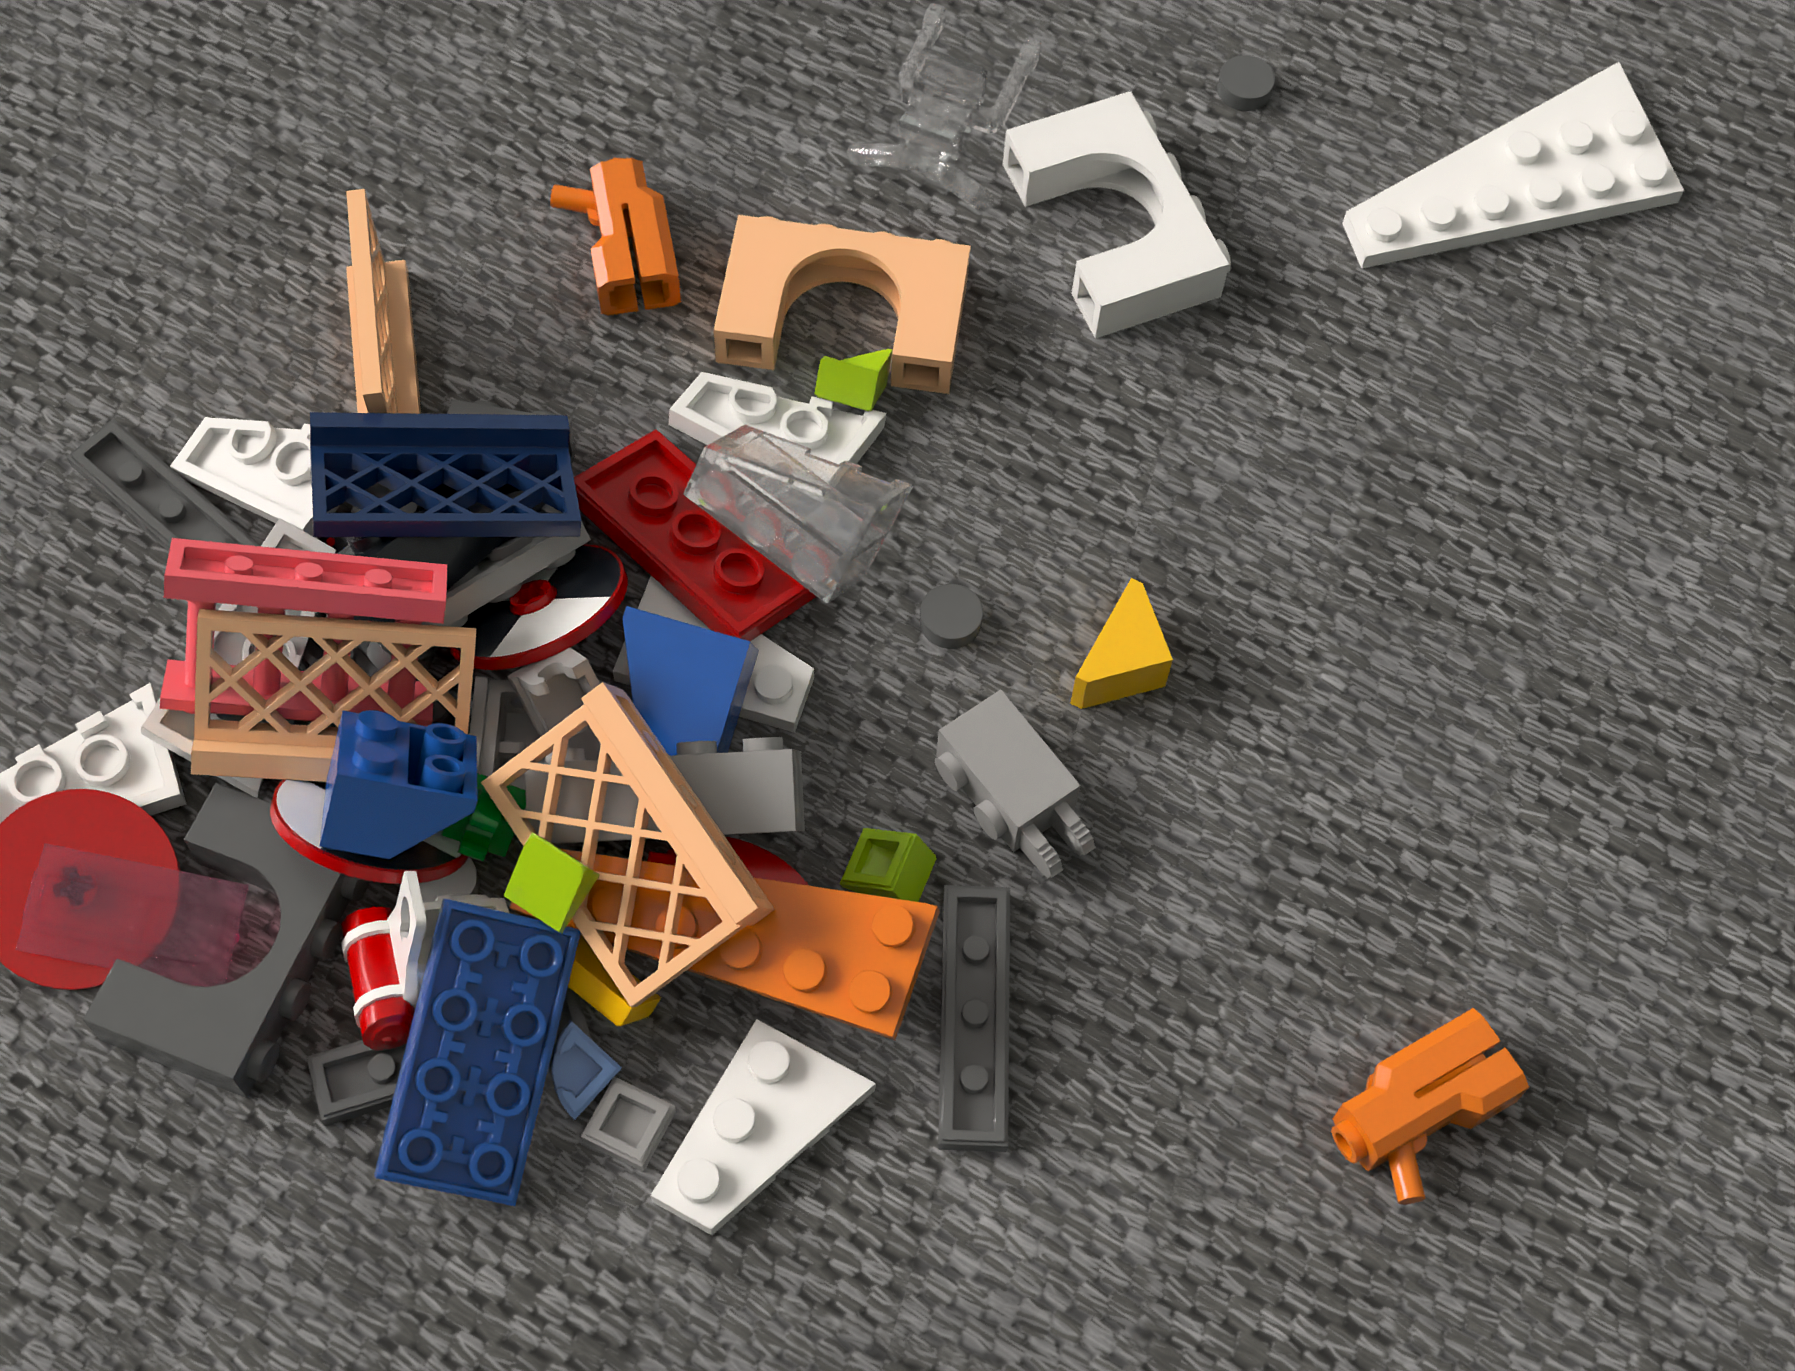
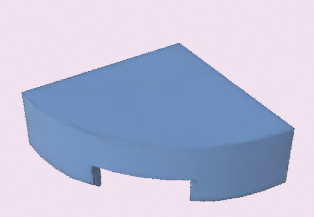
(579, 1069)

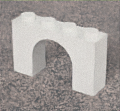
(1119, 149)

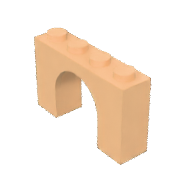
(783, 259)

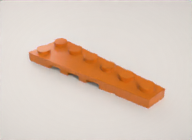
(816, 951)

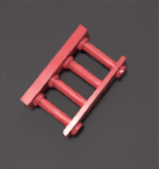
(299, 581)

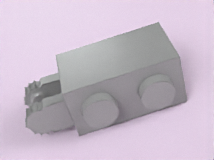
(1012, 781)

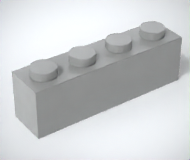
(739, 790)

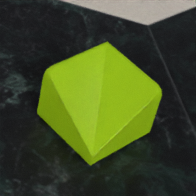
(854, 380)

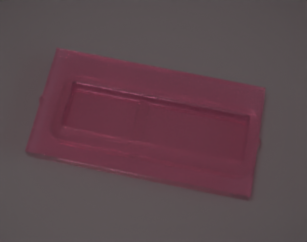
(148, 915)

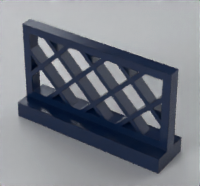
(425, 450)

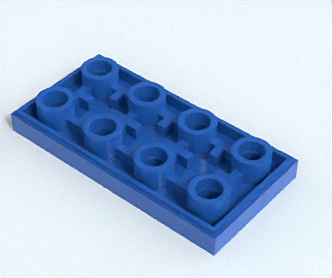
(477, 1053)

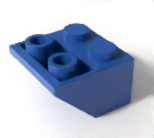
(395, 783)

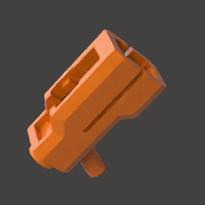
(624, 209)
(1423, 1090)

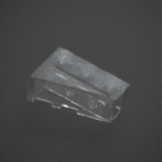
(797, 509)

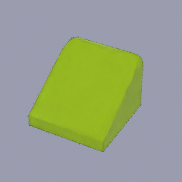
(889, 865)
(549, 882)

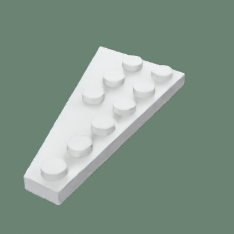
(1548, 169)

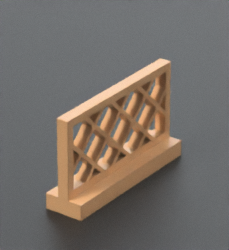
(379, 320)
(305, 751)
(675, 810)

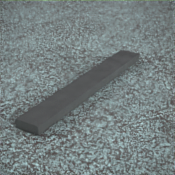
(174, 509)

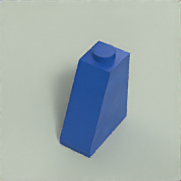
(686, 678)

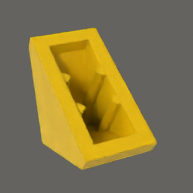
(1127, 654)

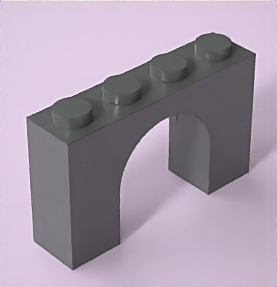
(232, 1028)

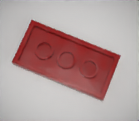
(701, 562)

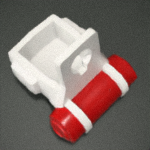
(389, 959)

